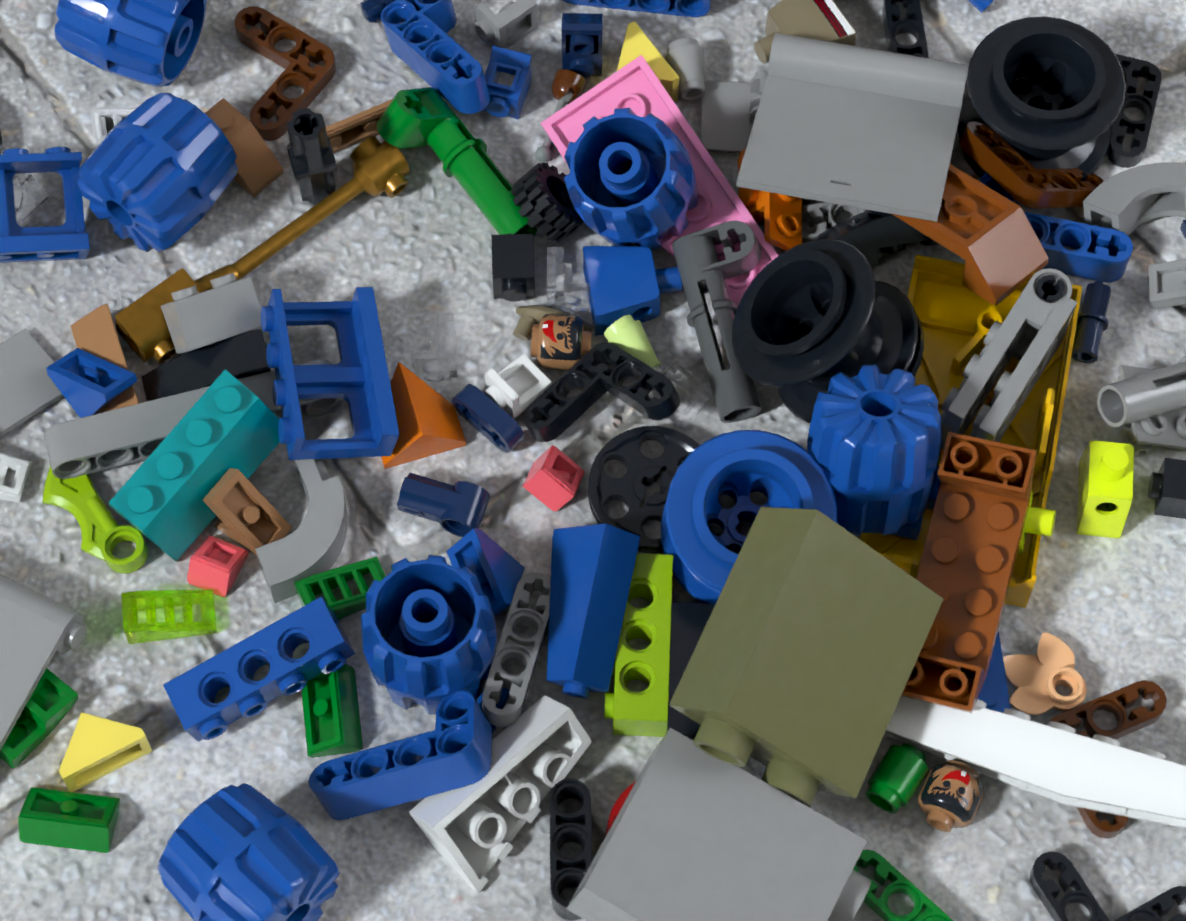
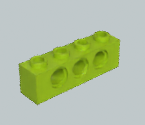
(644, 711)

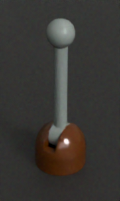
(566, 88)

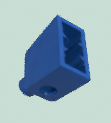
(625, 283)

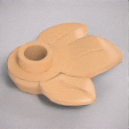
(1039, 675)

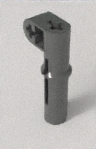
(703, 274)

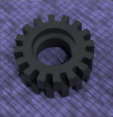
(546, 202)

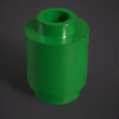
(897, 777)

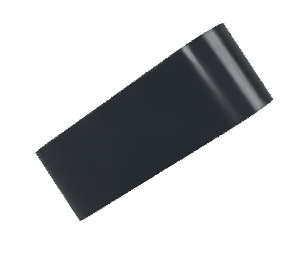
(567, 828)

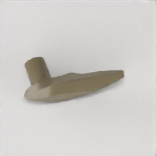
(532, 315)

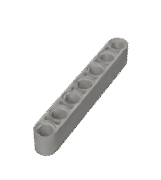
(137, 430)

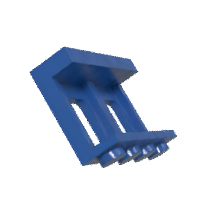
(49, 242)
(358, 378)

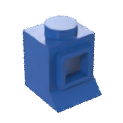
(508, 82)

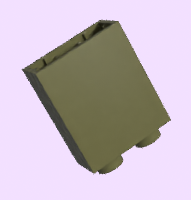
(805, 654)

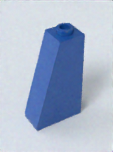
(587, 604)

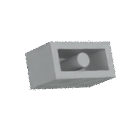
(213, 314)

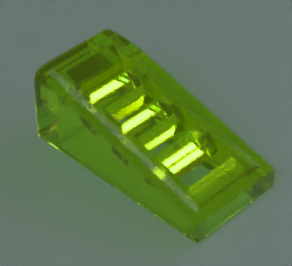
(167, 599)

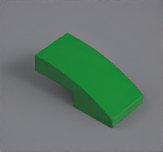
(39, 717)

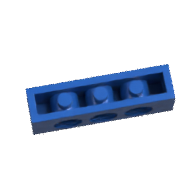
(235, 667)

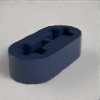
(488, 418)

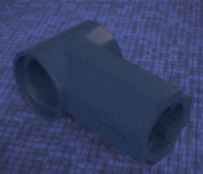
(453, 506)

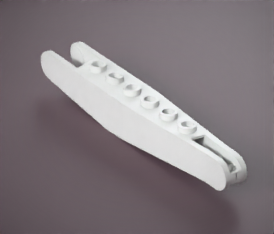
(1048, 759)

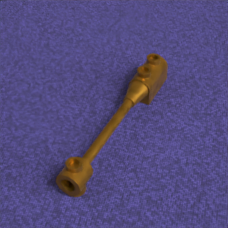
(375, 170)

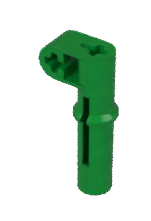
(425, 119)

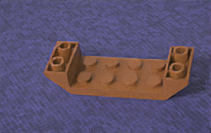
(986, 233)
(970, 564)

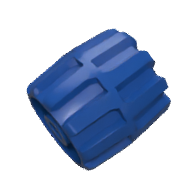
(132, 37)
(158, 172)
(631, 179)
(877, 447)
(428, 632)
(246, 862)

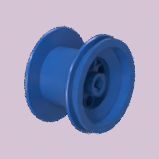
(736, 467)

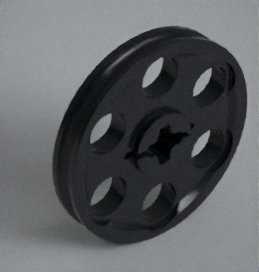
(640, 472)

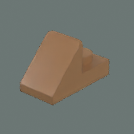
(245, 512)

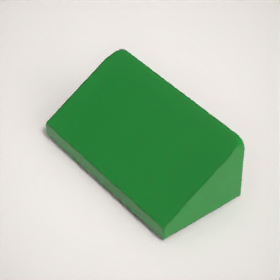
(332, 713)
(68, 820)

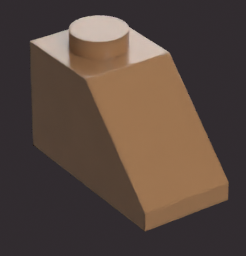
(254, 159)

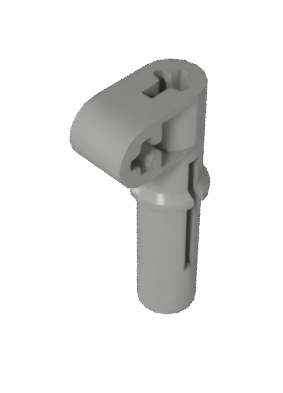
(1143, 395)

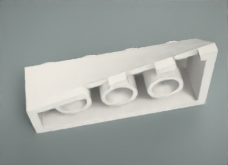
(480, 820)

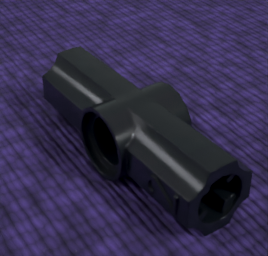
(311, 156)

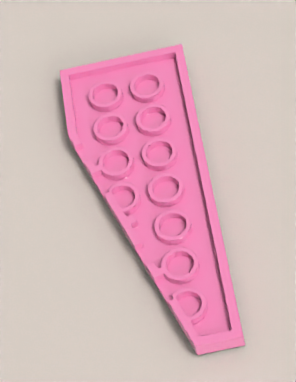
(640, 89)

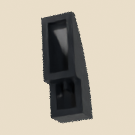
(239, 355)

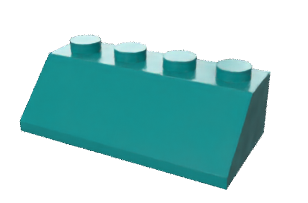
(218, 433)

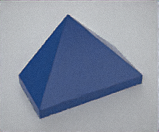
(89, 381)
(491, 564)

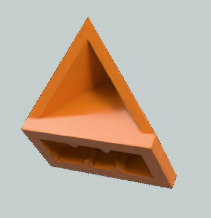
(424, 420)

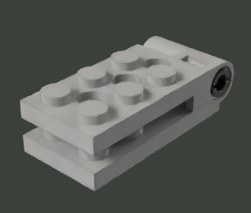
(1029, 334)

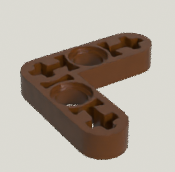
(296, 68)
(1019, 178)
(1138, 719)

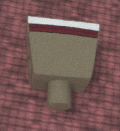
(805, 19)

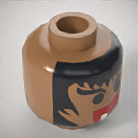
(559, 341)
(951, 795)

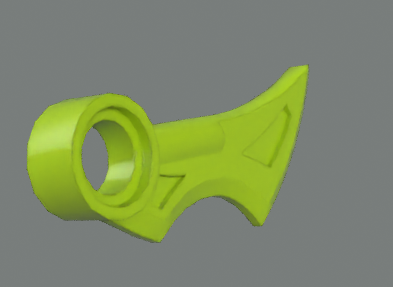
(97, 524)

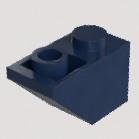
(582, 43)

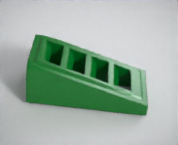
(325, 581)

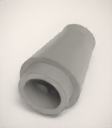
(688, 63)

